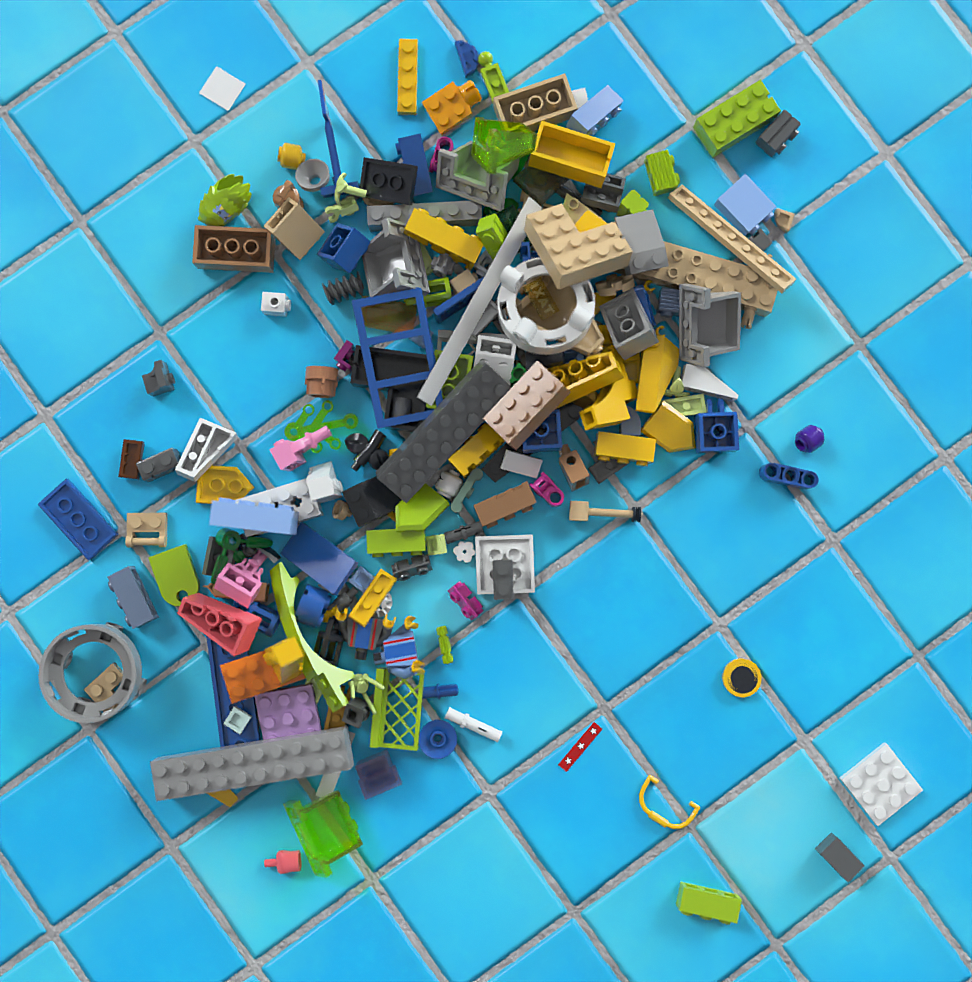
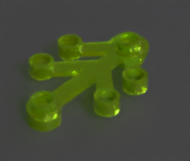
(316, 425)

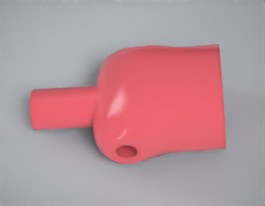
(285, 861)

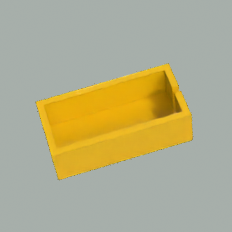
(571, 154)

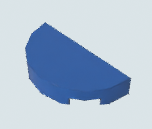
(468, 57)

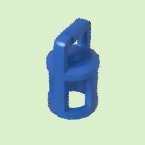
(260, 609)

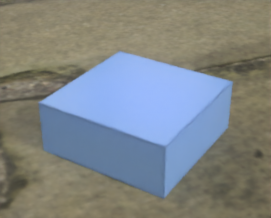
(361, 579)

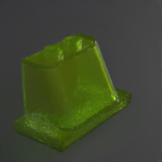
(500, 142)
(324, 830)

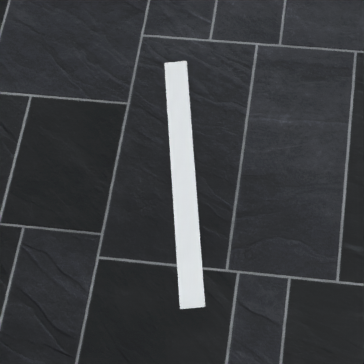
(477, 306)

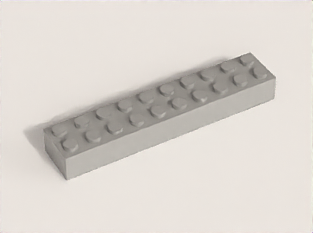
(252, 763)

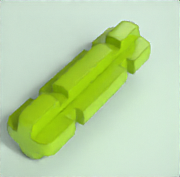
(444, 644)

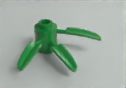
(231, 540)

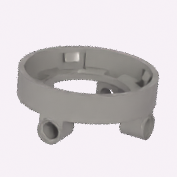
(59, 656)

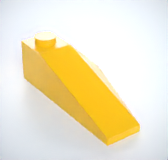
(655, 373)

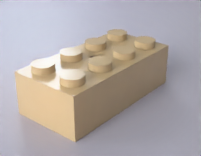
(542, 101)

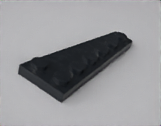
(568, 415)

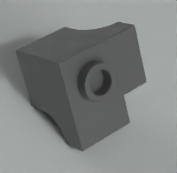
(159, 379)

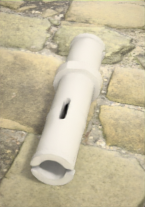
(473, 724)

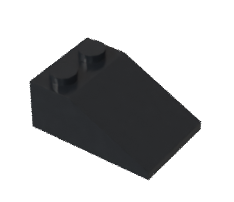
(370, 501)

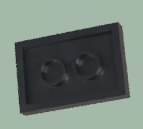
(388, 180)

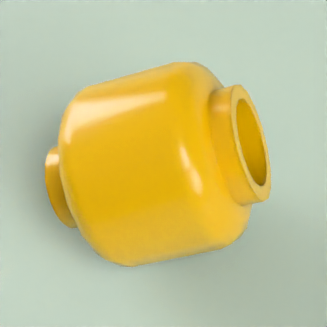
(290, 156)

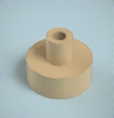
(341, 510)

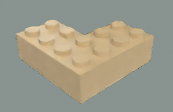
(575, 255)

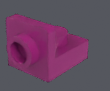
(345, 353)

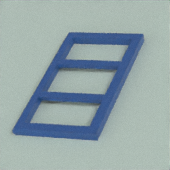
(365, 342)

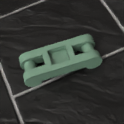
(466, 490)

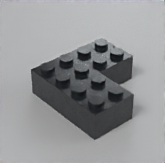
(389, 365)

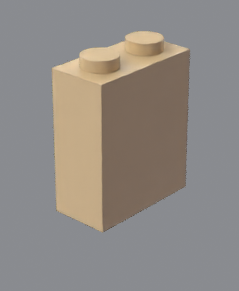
(294, 228)

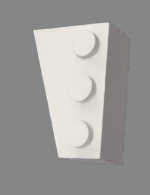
(203, 449)
(323, 483)

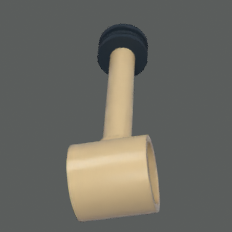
(580, 512)

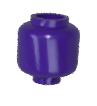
(809, 439)

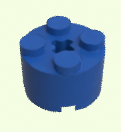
(311, 606)

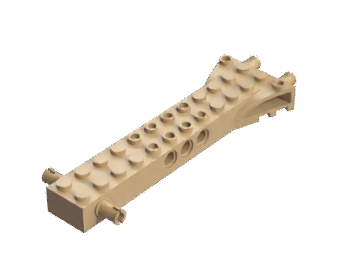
(700, 270)

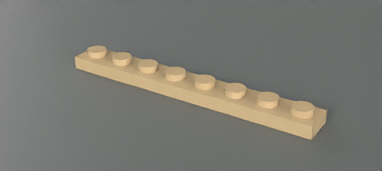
(732, 239)

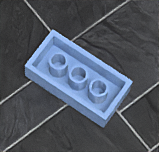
(252, 517)

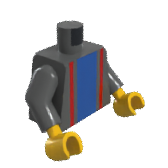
(364, 638)

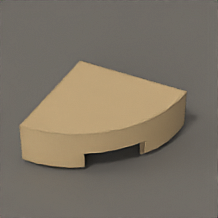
(783, 219)

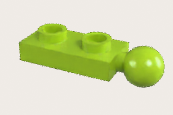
(492, 75)

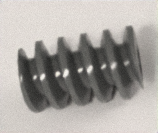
(343, 288)

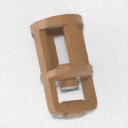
(284, 191)

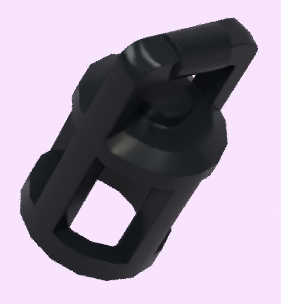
(330, 638)

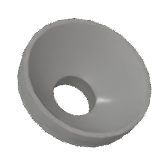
(310, 169)

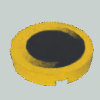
(741, 677)

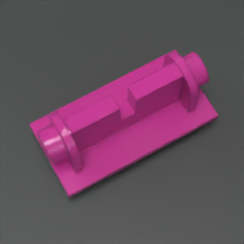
(469, 608)

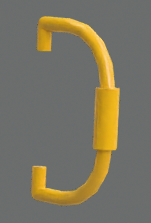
(659, 819)

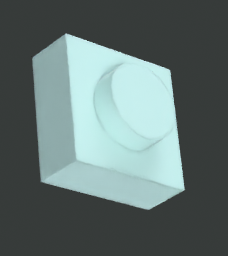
(237, 720)

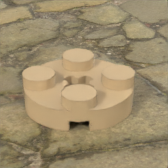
(614, 283)

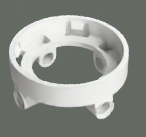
(524, 331)

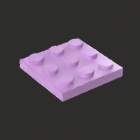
(288, 711)

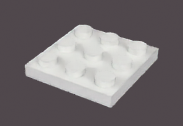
(509, 547)
(881, 784)

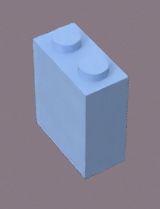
(745, 206)

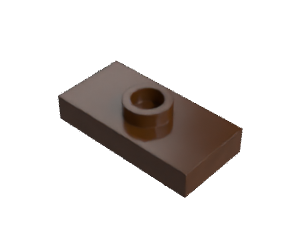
(131, 454)

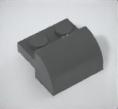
(608, 196)

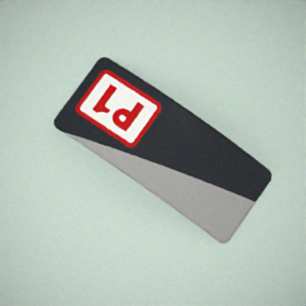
(270, 553)

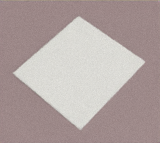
(222, 88)

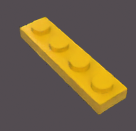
(407, 77)

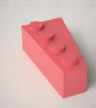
(221, 622)

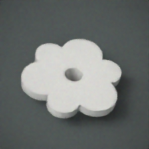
(458, 550)

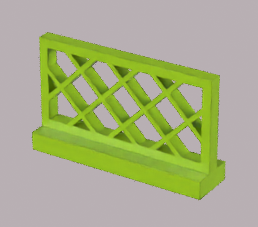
(380, 704)

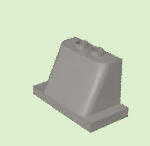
(466, 178)
(394, 261)
(707, 323)

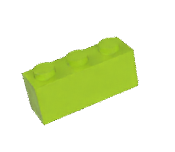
(395, 542)
(708, 903)

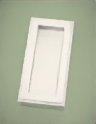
(521, 464)

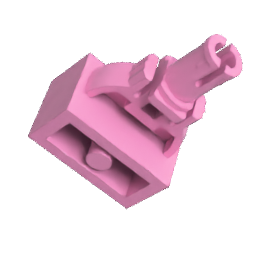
(290, 454)
(242, 580)

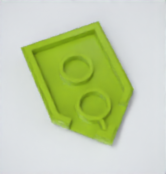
(420, 510)

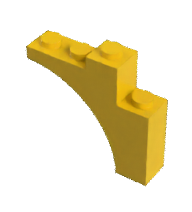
(611, 402)

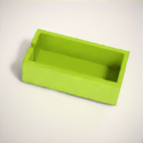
(736, 118)

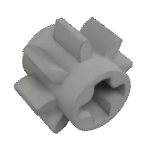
(442, 266)

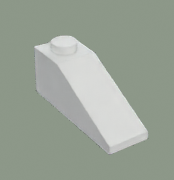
(702, 381)

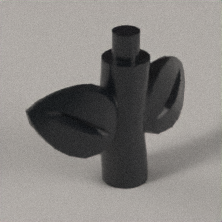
(366, 450)

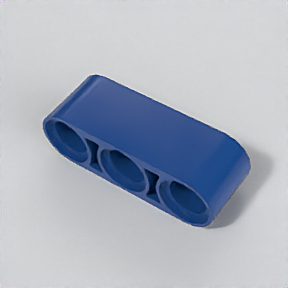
(797, 476)

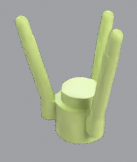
(360, 685)

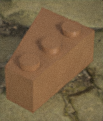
(505, 505)

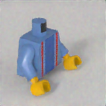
(401, 651)

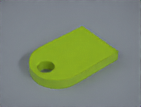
(175, 573)

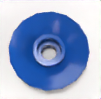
(440, 748)

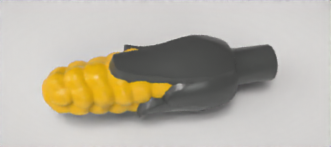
(341, 602)

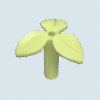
(342, 186)
(677, 386)

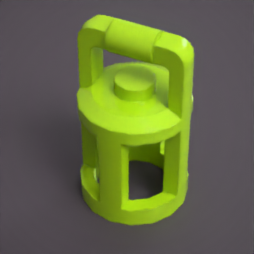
(434, 299)

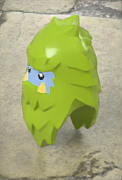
(224, 201)

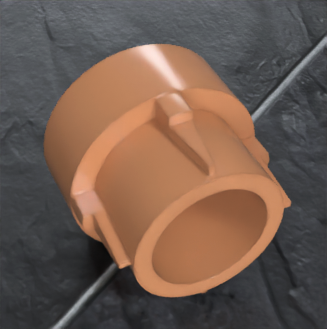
(321, 381)

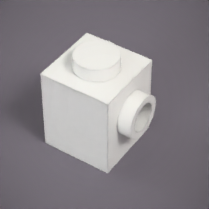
(275, 304)

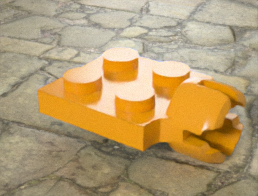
(452, 105)

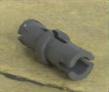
(463, 532)

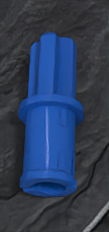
(440, 691)

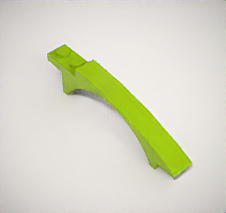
(326, 676)

